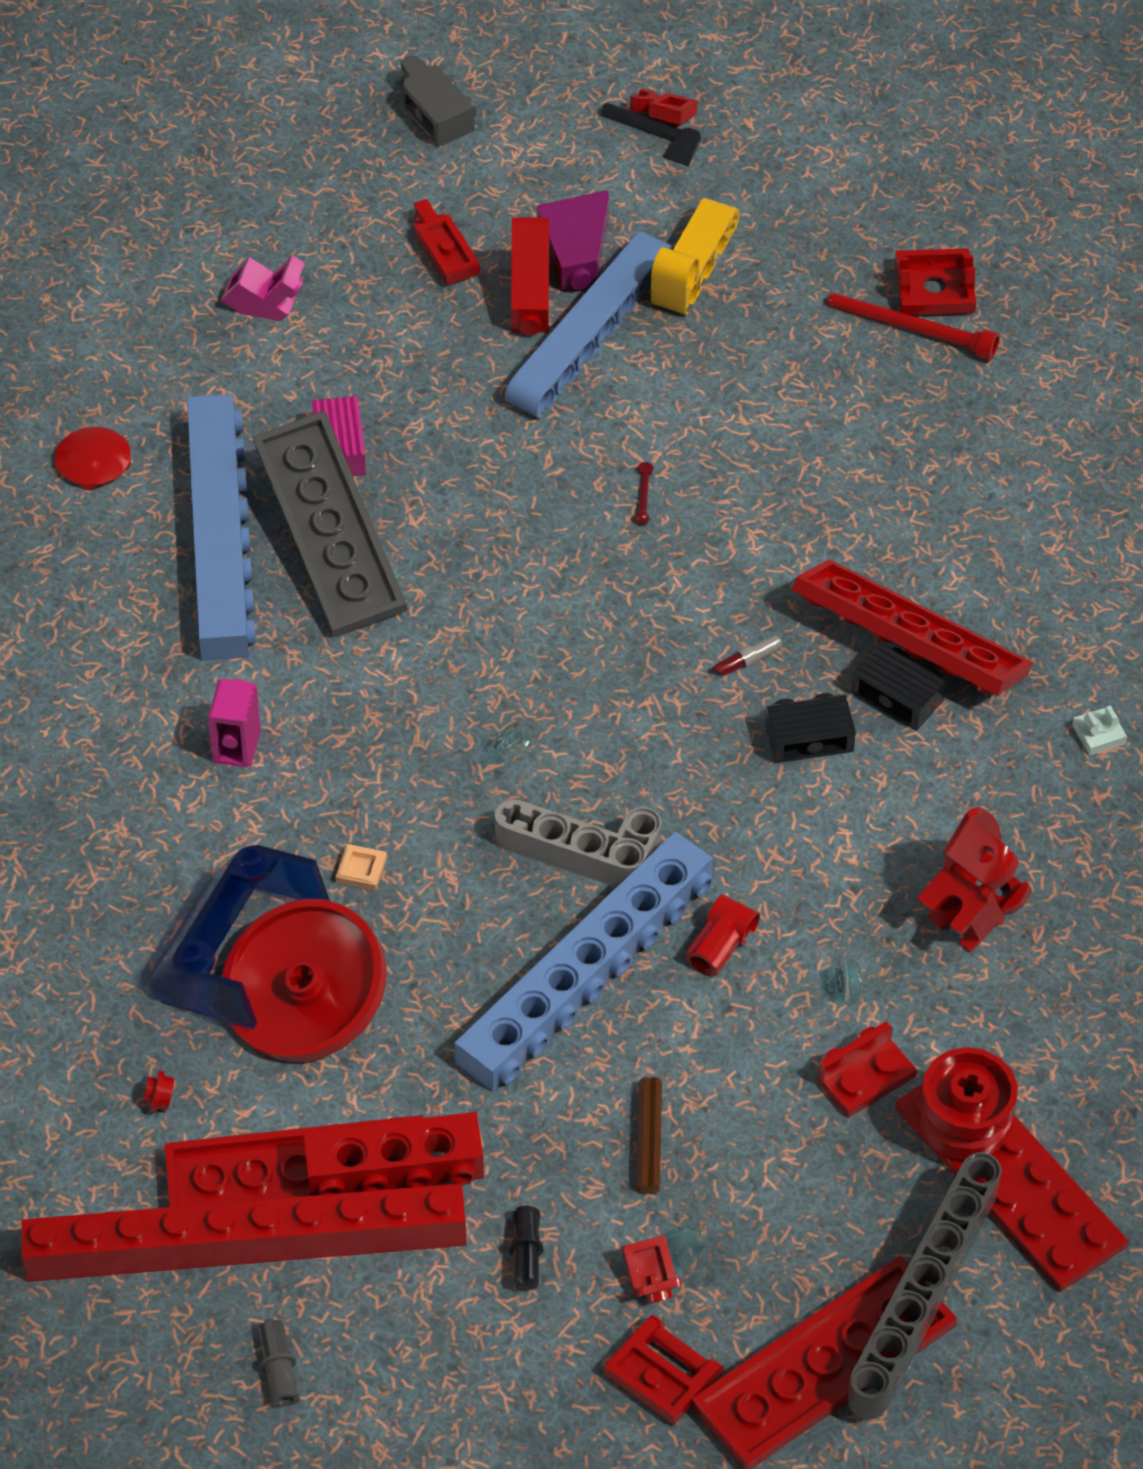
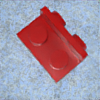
(864, 1070)

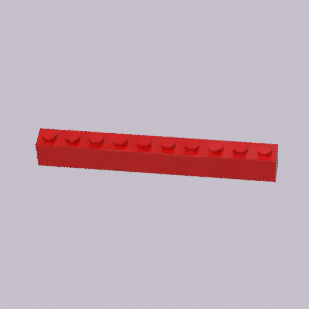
(243, 1232)

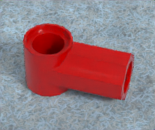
(724, 930)

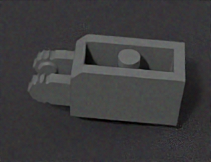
(436, 102)

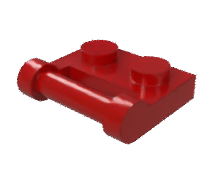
(654, 1378)

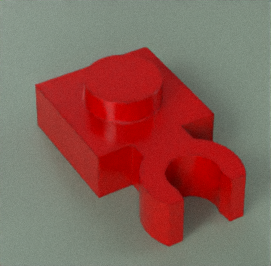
(667, 107)

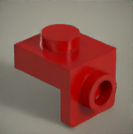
(650, 1269)

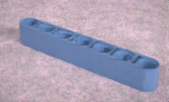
(585, 326)

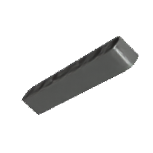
(921, 1301)

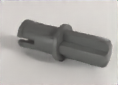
(278, 1363)

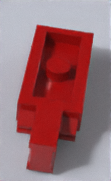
(444, 244)

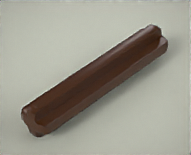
(649, 1135)

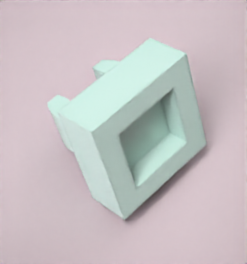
(1099, 730)

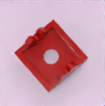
(948, 265)

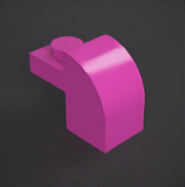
(261, 292)

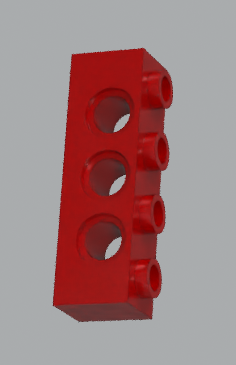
(409, 1139)

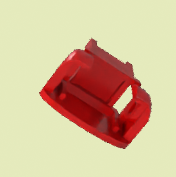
(970, 856)

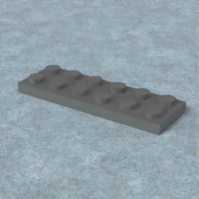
(329, 524)

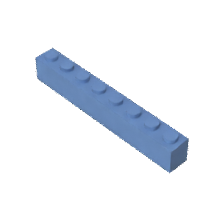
(218, 529)

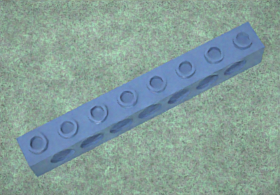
(563, 967)

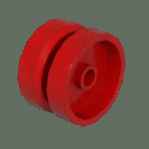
(967, 1102)

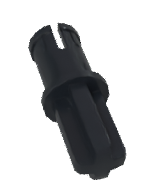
(526, 1247)

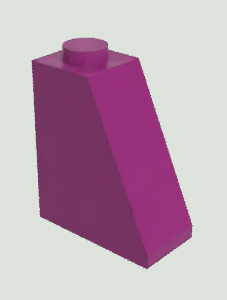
(576, 237)

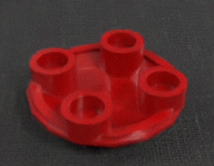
(92, 456)

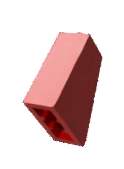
(530, 275)

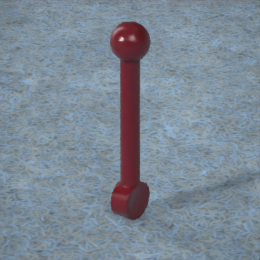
(645, 469)

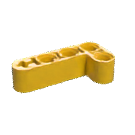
(680, 271)

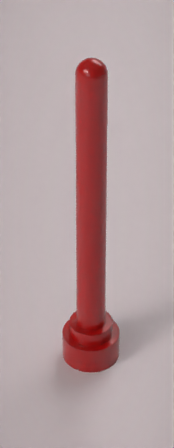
(980, 343)

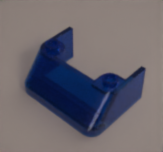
(184, 969)

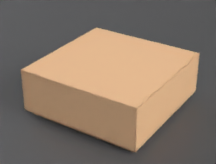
(361, 867)

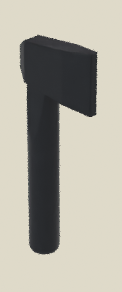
(684, 140)

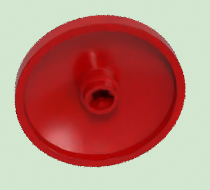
(309, 977)

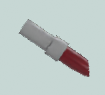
(748, 655)

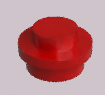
(158, 1091)

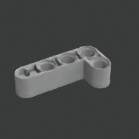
(528, 831)

